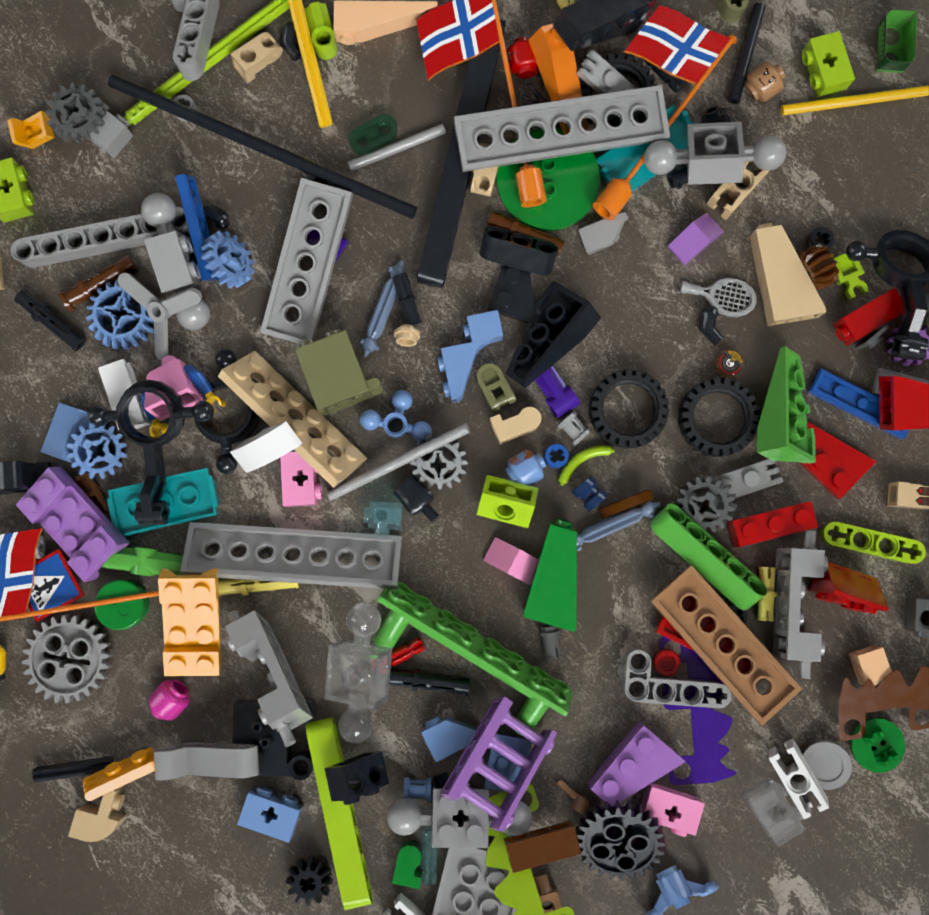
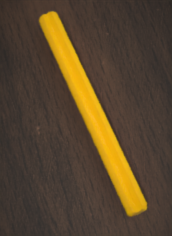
(310, 63)

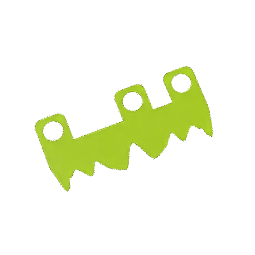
(518, 888)

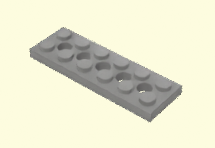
(294, 249)

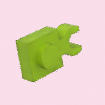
(849, 274)

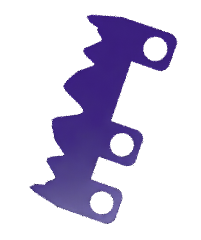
(707, 726)

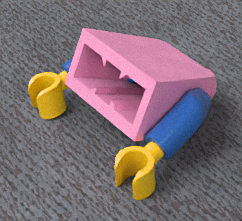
(187, 383)

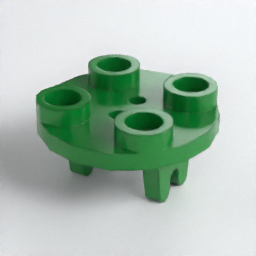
(884, 756)

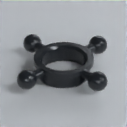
(226, 462)

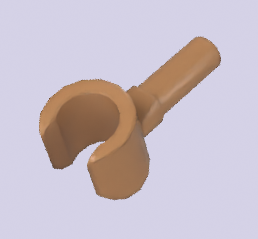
(580, 801)

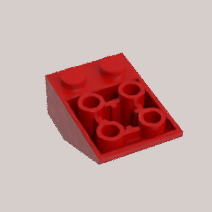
(850, 588)

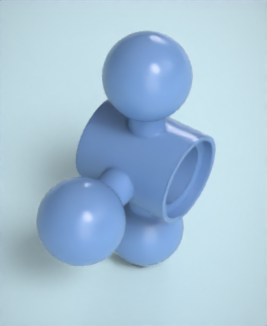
(401, 401)

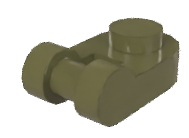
(490, 378)

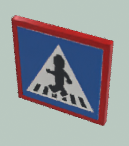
(53, 584)

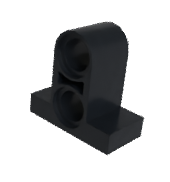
(20, 475)

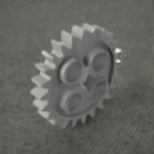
(63, 682)

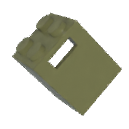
(335, 373)

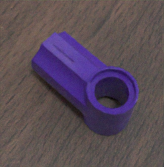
(558, 396)

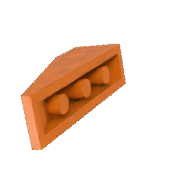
(556, 67)

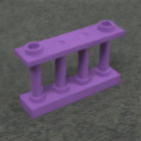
(472, 762)

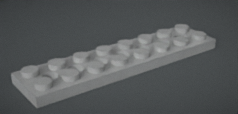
(570, 111)
(301, 570)

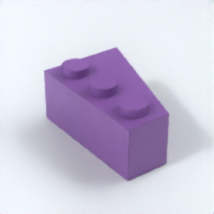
(633, 765)

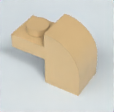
(95, 822)

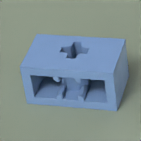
(256, 813)

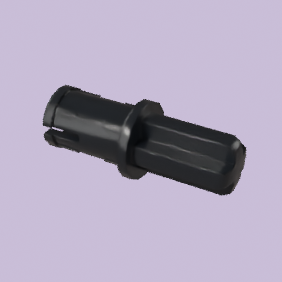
(406, 299)

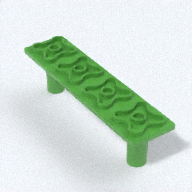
(487, 653)

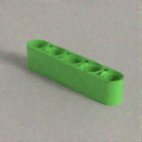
(708, 557)

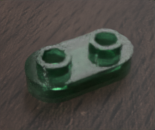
(371, 133)

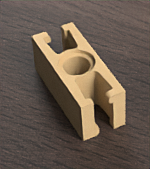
(735, 193)

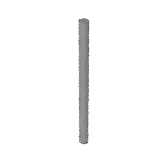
(398, 461)

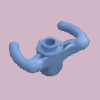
(677, 889)

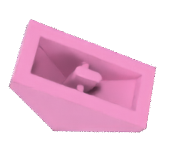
(511, 560)

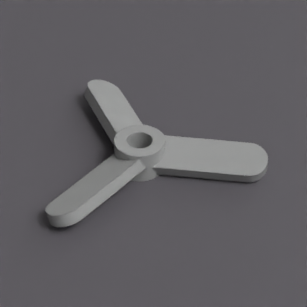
(159, 308)

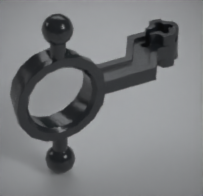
(908, 341)
(151, 508)

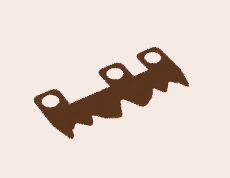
(889, 694)

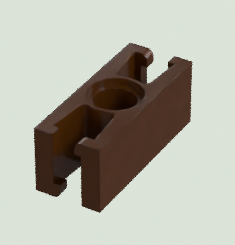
(542, 846)

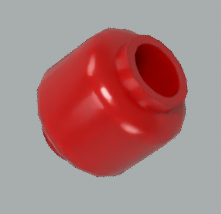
(521, 59)

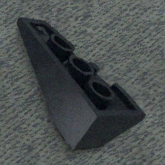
(556, 328)

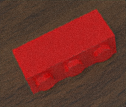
(772, 524)

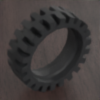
(632, 68)
(644, 381)
(749, 410)

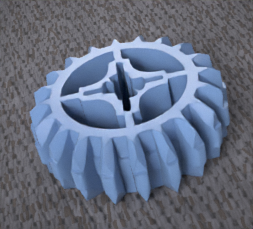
(120, 334)

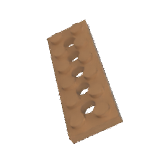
(744, 645)

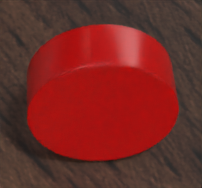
(666, 662)

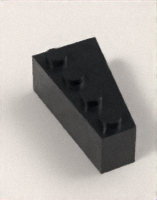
(600, 20)

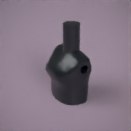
(416, 498)

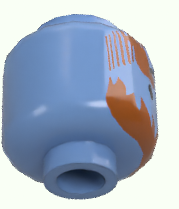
(525, 468)

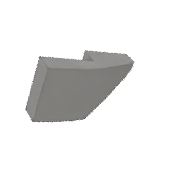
(602, 233)

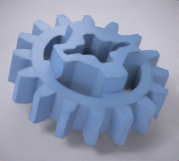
(227, 259)
(88, 461)

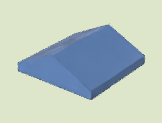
(63, 424)

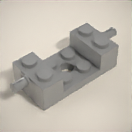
(788, 639)
(256, 640)

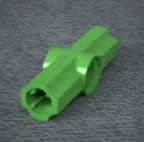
(144, 561)

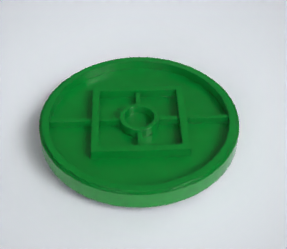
(569, 186)

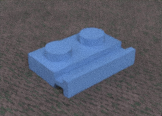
(504, 765)

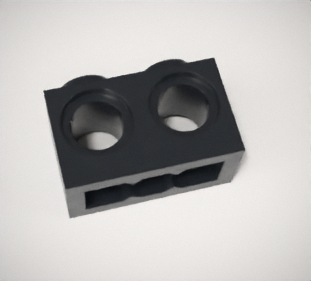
(356, 777)

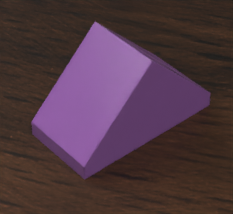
(695, 238)

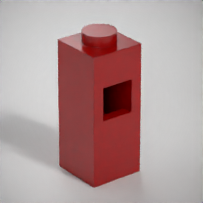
(869, 317)

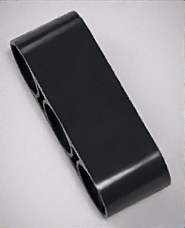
(518, 250)

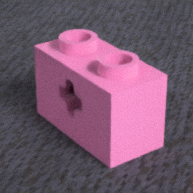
(292, 491)
(688, 808)

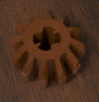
(819, 266)

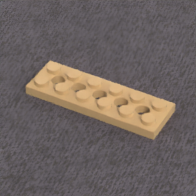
(290, 402)

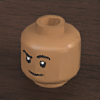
(765, 82)

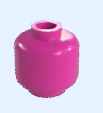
(169, 700)

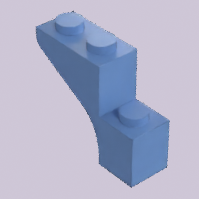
(459, 359)

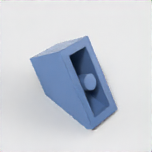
(446, 736)

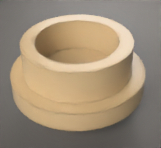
(406, 335)

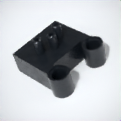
(272, 754)

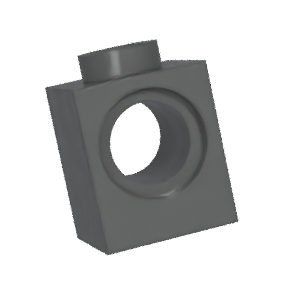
(913, 611)

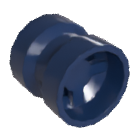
(587, 487)

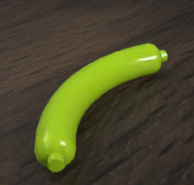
(580, 457)

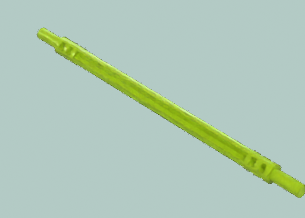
(215, 54)

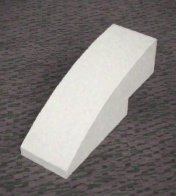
(266, 446)

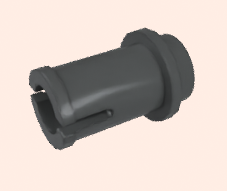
(550, 642)

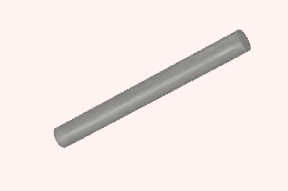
(396, 147)

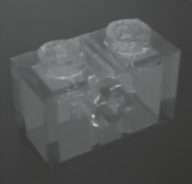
(778, 827)

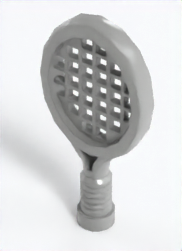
(698, 290)

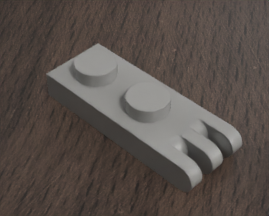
(602, 75)
(750, 478)

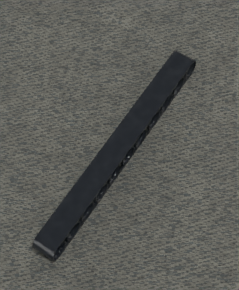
(454, 181)

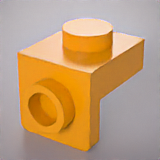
(31, 131)

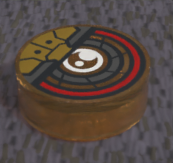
(729, 363)

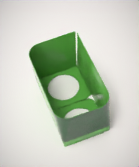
(907, 41)

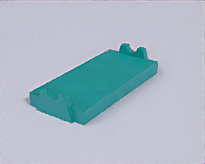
(620, 161)
(188, 494)

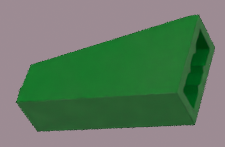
(554, 582)

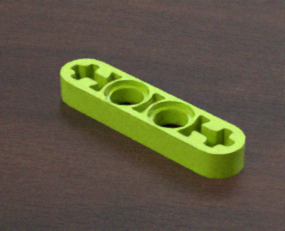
(872, 542)

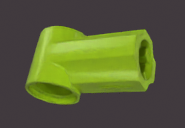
(321, 30)

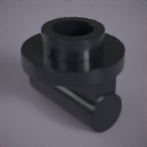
(715, 115)

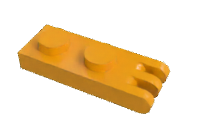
(119, 774)

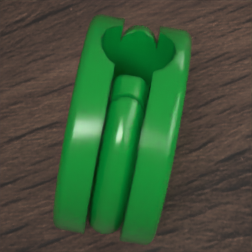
(122, 614)

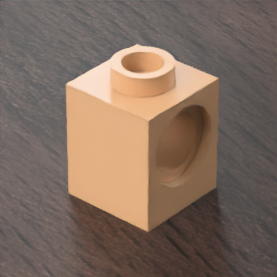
(870, 664)

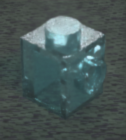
(383, 517)

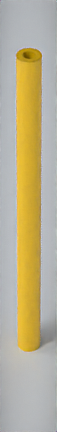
(854, 100)

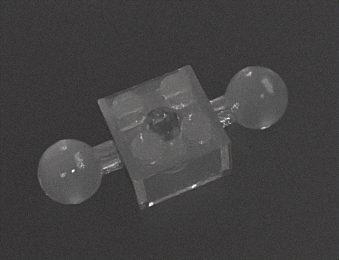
(358, 673)

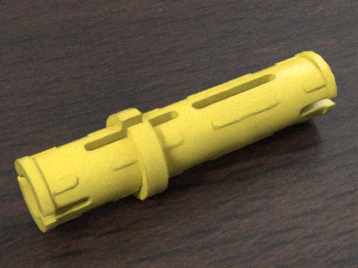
(238, 586)

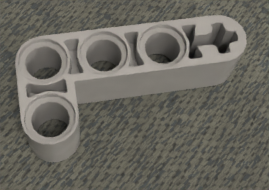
(194, 35)
(676, 686)
(206, 760)

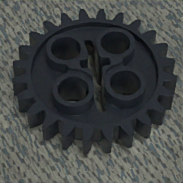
(620, 840)

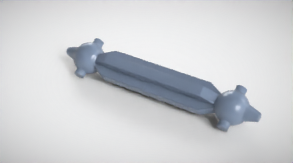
(381, 311)
(616, 523)

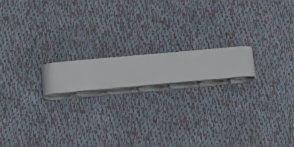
(91, 242)

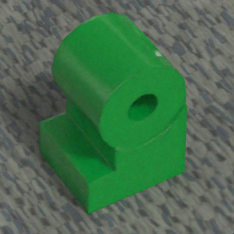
(407, 861)

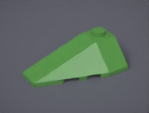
(783, 422)

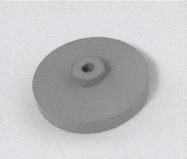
(829, 763)

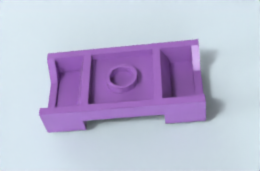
(72, 522)

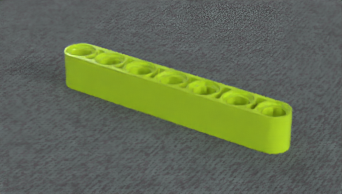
(339, 818)

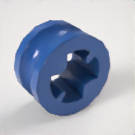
(554, 448)

